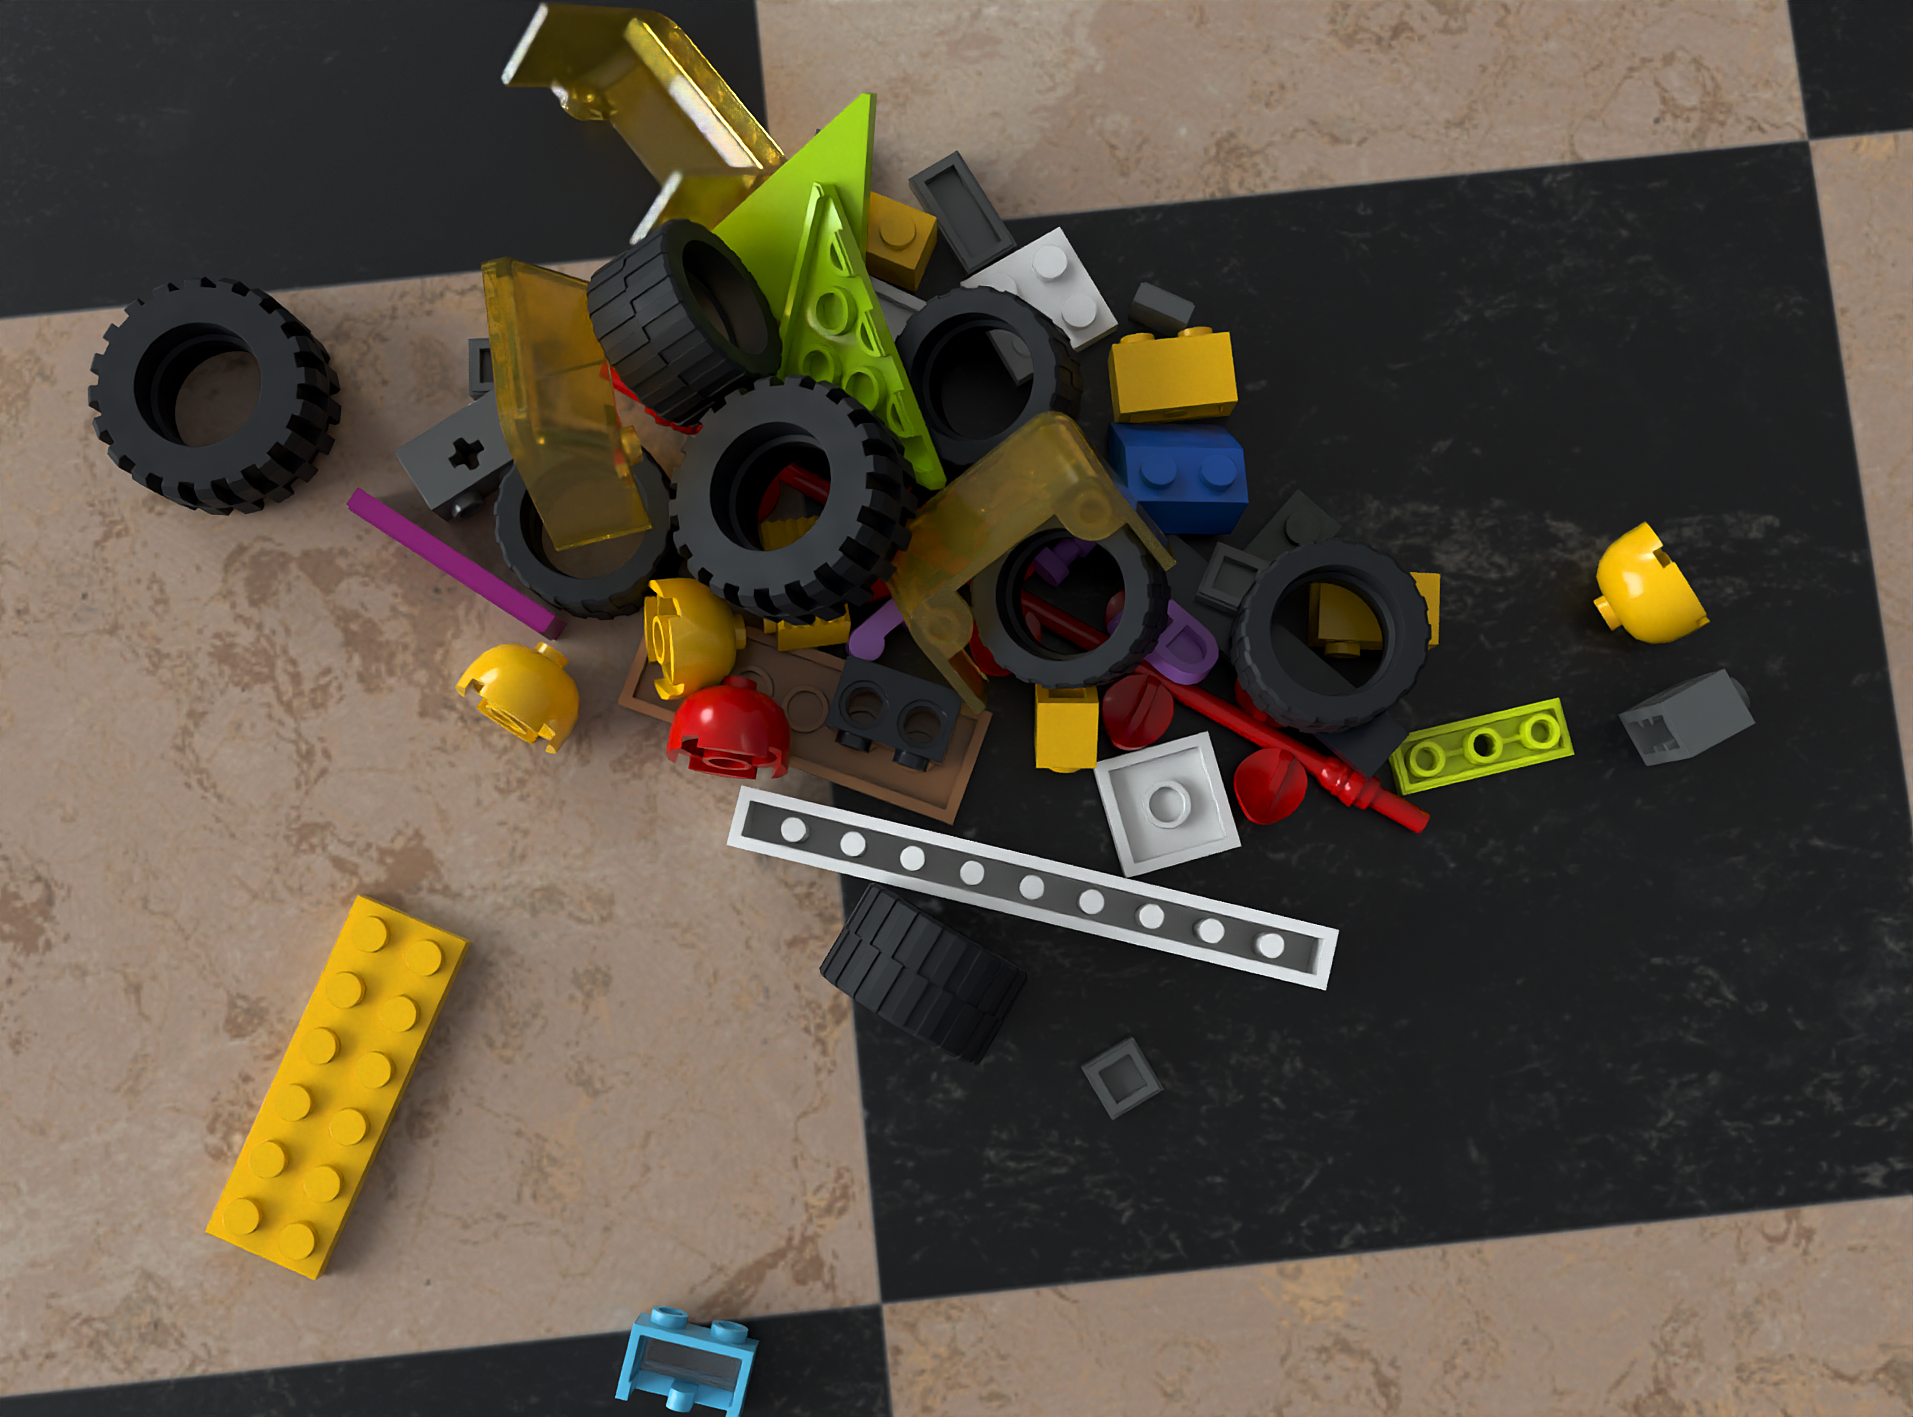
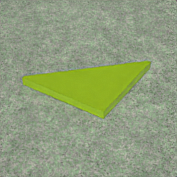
(770, 221)
(841, 336)

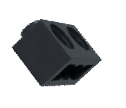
(900, 698)

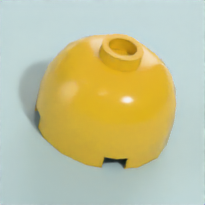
(1646, 590)
(690, 636)
(525, 692)

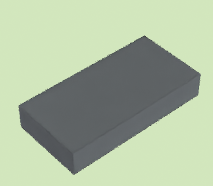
(963, 214)

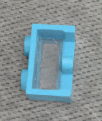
(688, 1361)

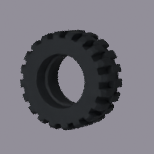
(160, 349)
(738, 459)

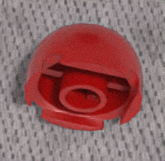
(731, 731)

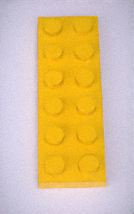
(338, 1087)

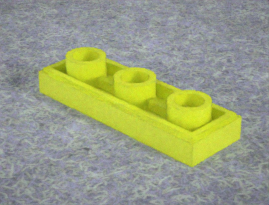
(1512, 738)

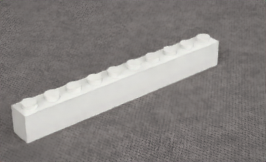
(1033, 887)

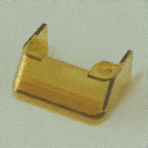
(659, 98)
(560, 405)
(989, 509)

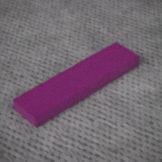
(456, 565)

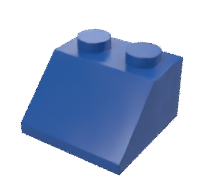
(1182, 474)

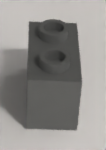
(441, 464)
(1688, 718)

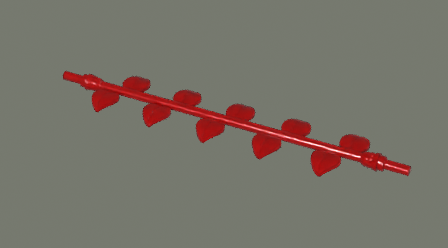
(1142, 704)

